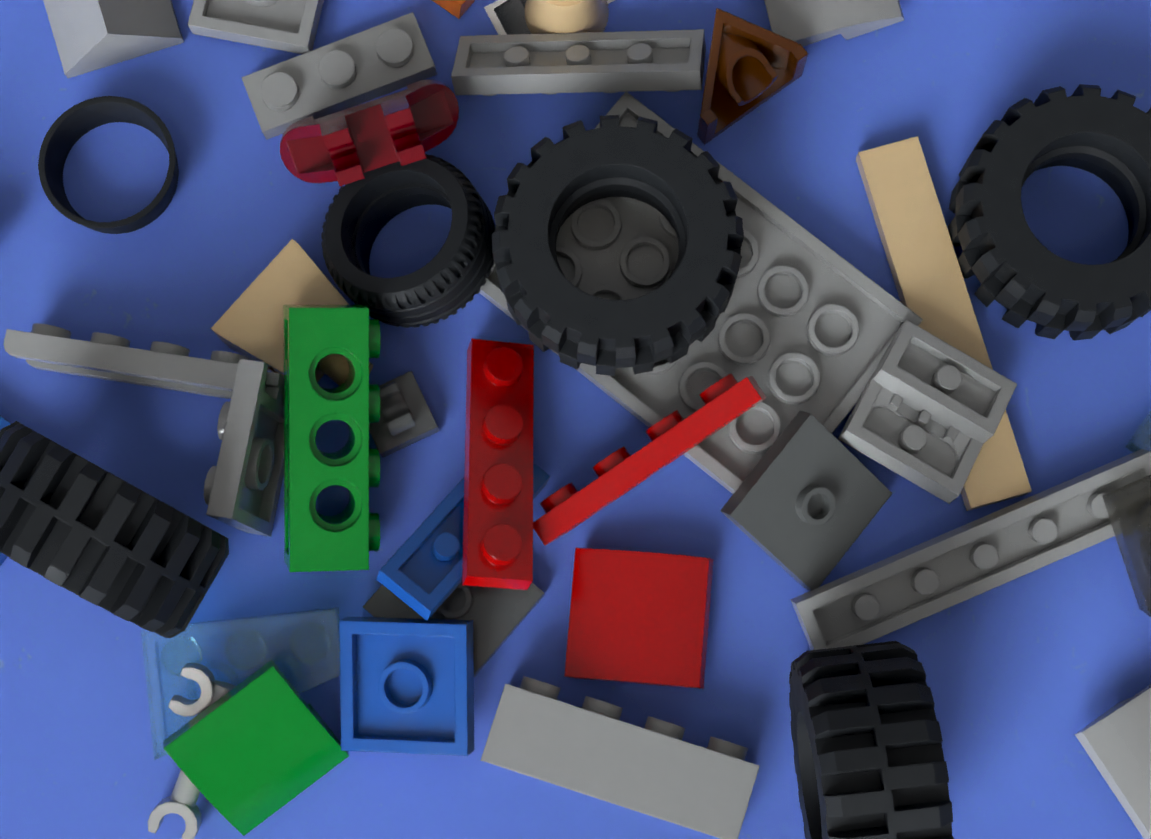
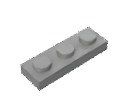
(339, 75)

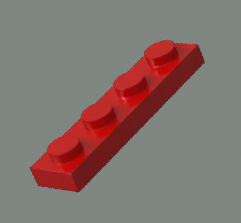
(498, 465)
(623, 471)

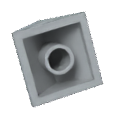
(110, 31)

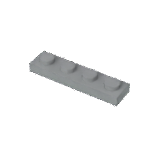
(579, 62)

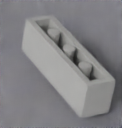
(620, 761)

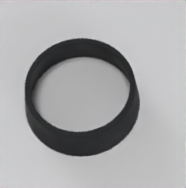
(76, 123)

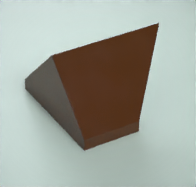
(744, 71)

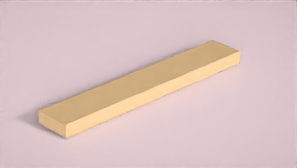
(935, 290)

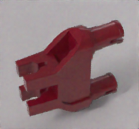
(371, 134)

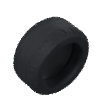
(441, 284)

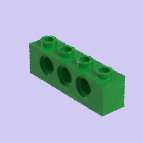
(310, 538)

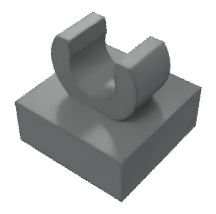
(403, 416)

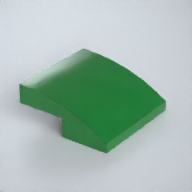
(255, 748)

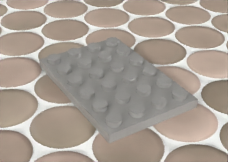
(794, 321)

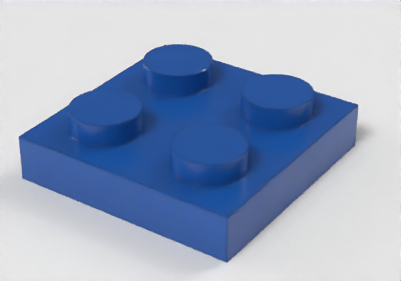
(407, 685)

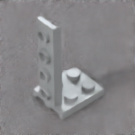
(251, 457)

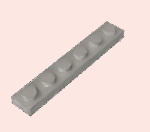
(966, 559)

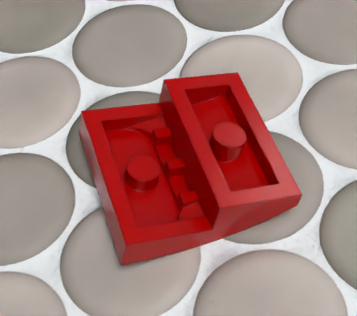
(639, 617)

